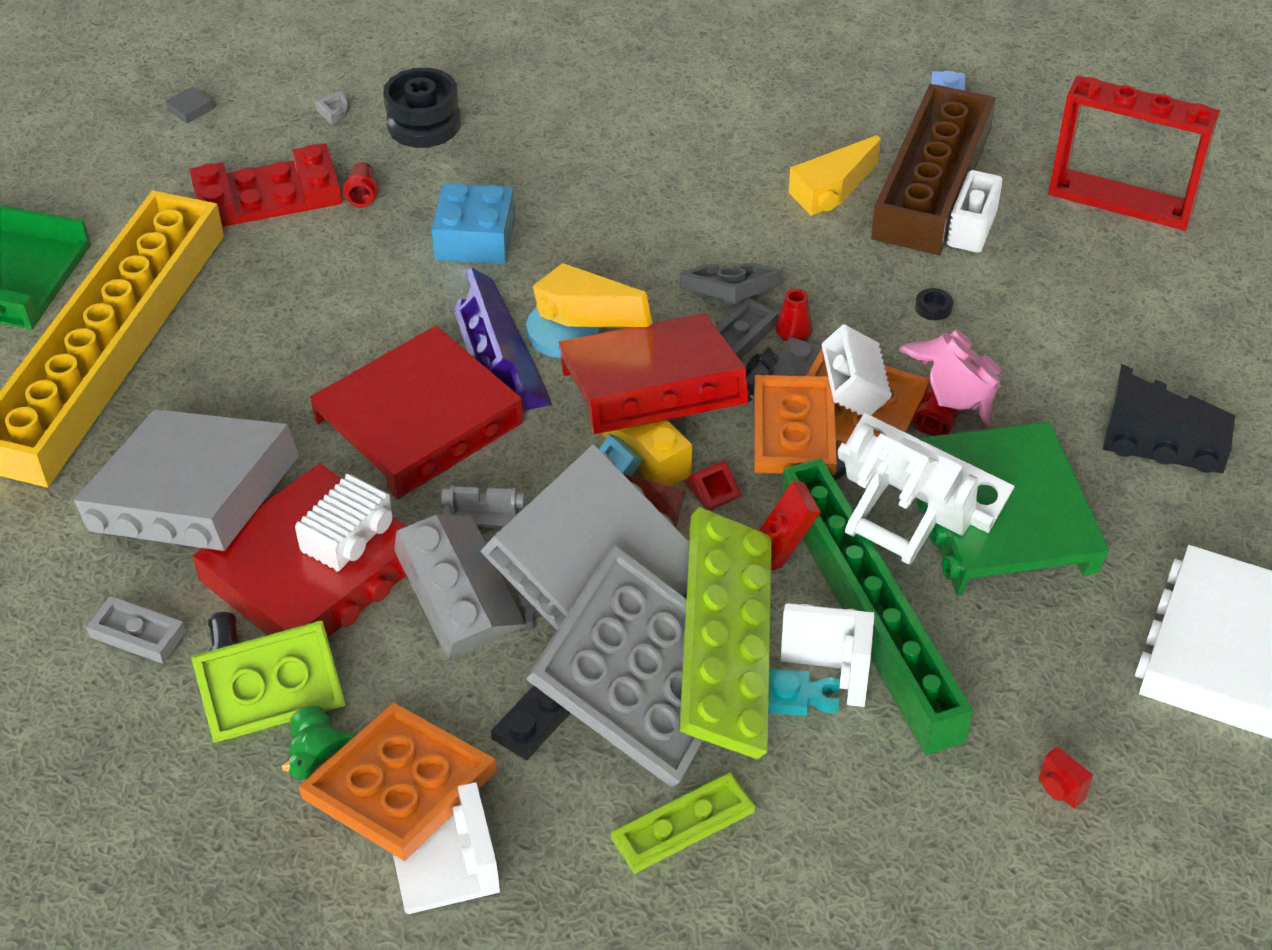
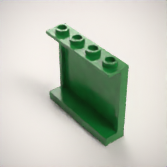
(36, 261)
(1043, 519)

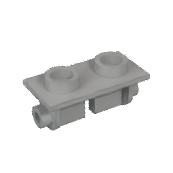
(487, 509)

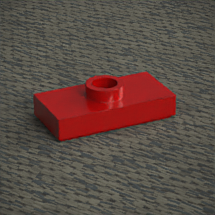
(789, 522)

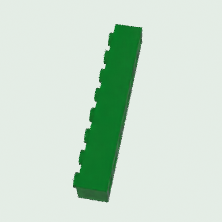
(900, 644)

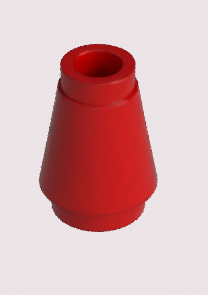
(360, 185)
(794, 316)

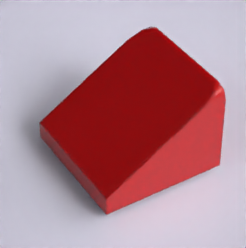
(714, 486)

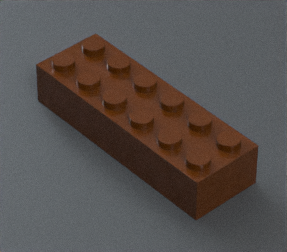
(932, 168)

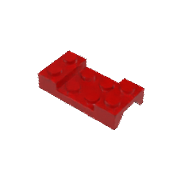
(271, 189)

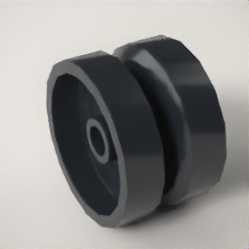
(422, 107)

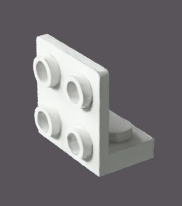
(831, 640)
(453, 862)

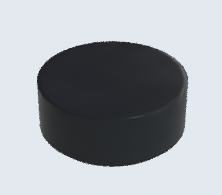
(934, 304)

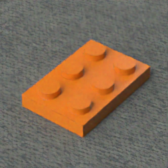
(793, 422)

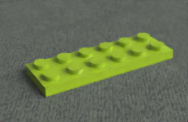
(727, 635)

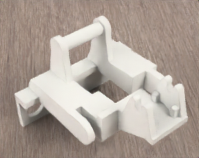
(921, 473)

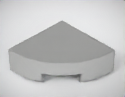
(333, 107)

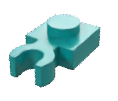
(792, 692)

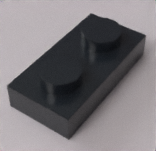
(529, 723)

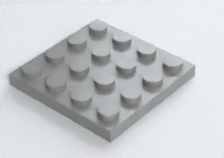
(622, 665)

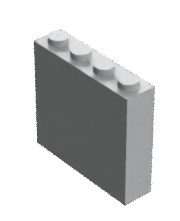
(187, 479)
(570, 528)

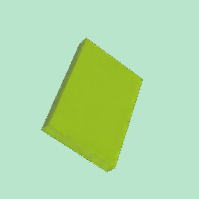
(267, 681)

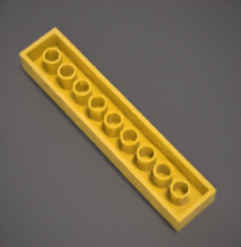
(102, 334)

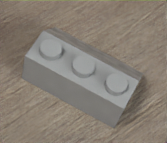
(456, 582)

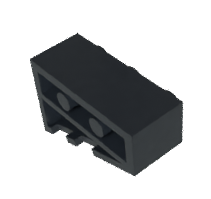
(1167, 427)

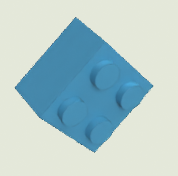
(473, 223)

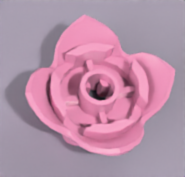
(958, 373)

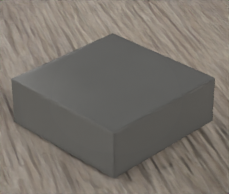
(189, 105)

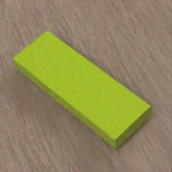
(682, 822)

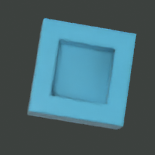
(623, 456)

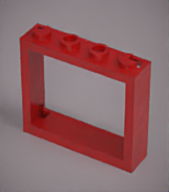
(1119, 196)

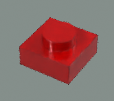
(1065, 778)

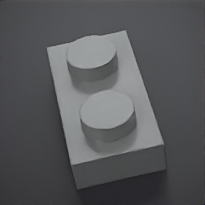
(136, 629)

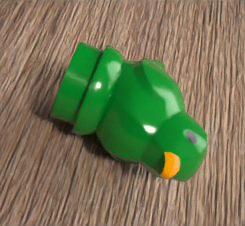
(312, 741)

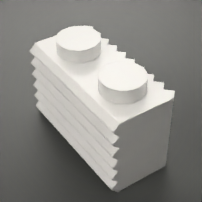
(974, 211)
(855, 371)
(344, 522)

